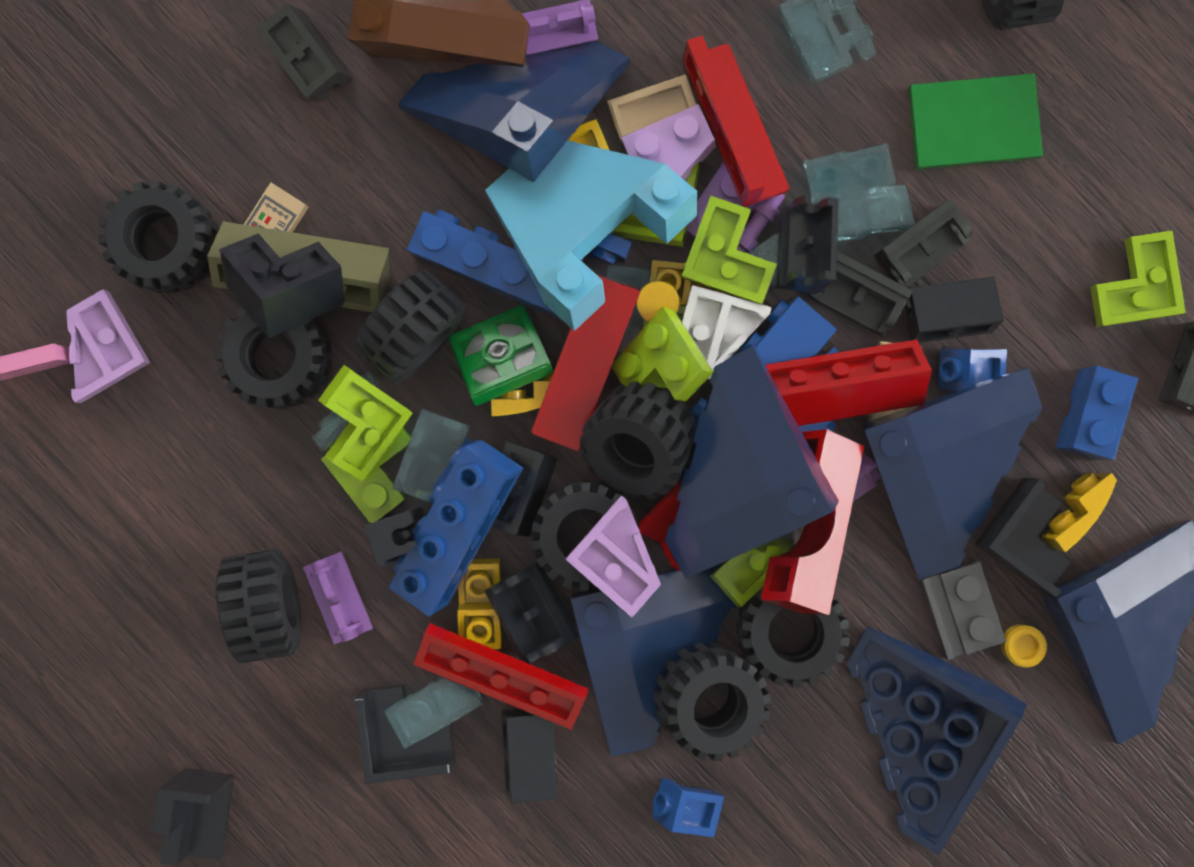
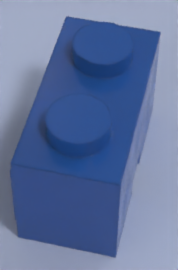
(1097, 413)

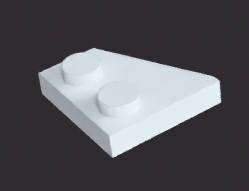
(720, 322)

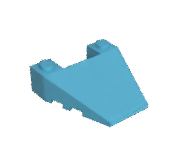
(575, 207)

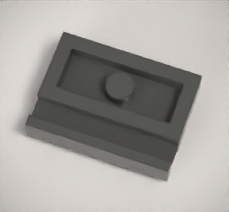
(962, 610)

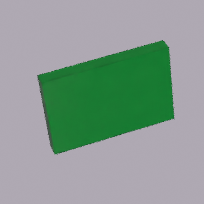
(975, 121)

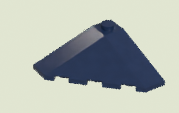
(518, 111)
(947, 461)
(748, 471)
(1127, 625)
(630, 651)
(935, 731)

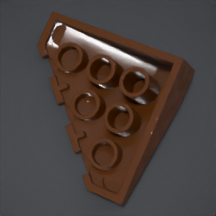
(441, 30)

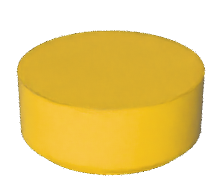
(655, 296)
(1024, 645)

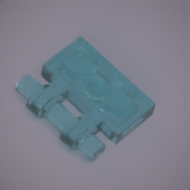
(818, 39)

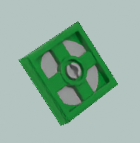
(500, 355)

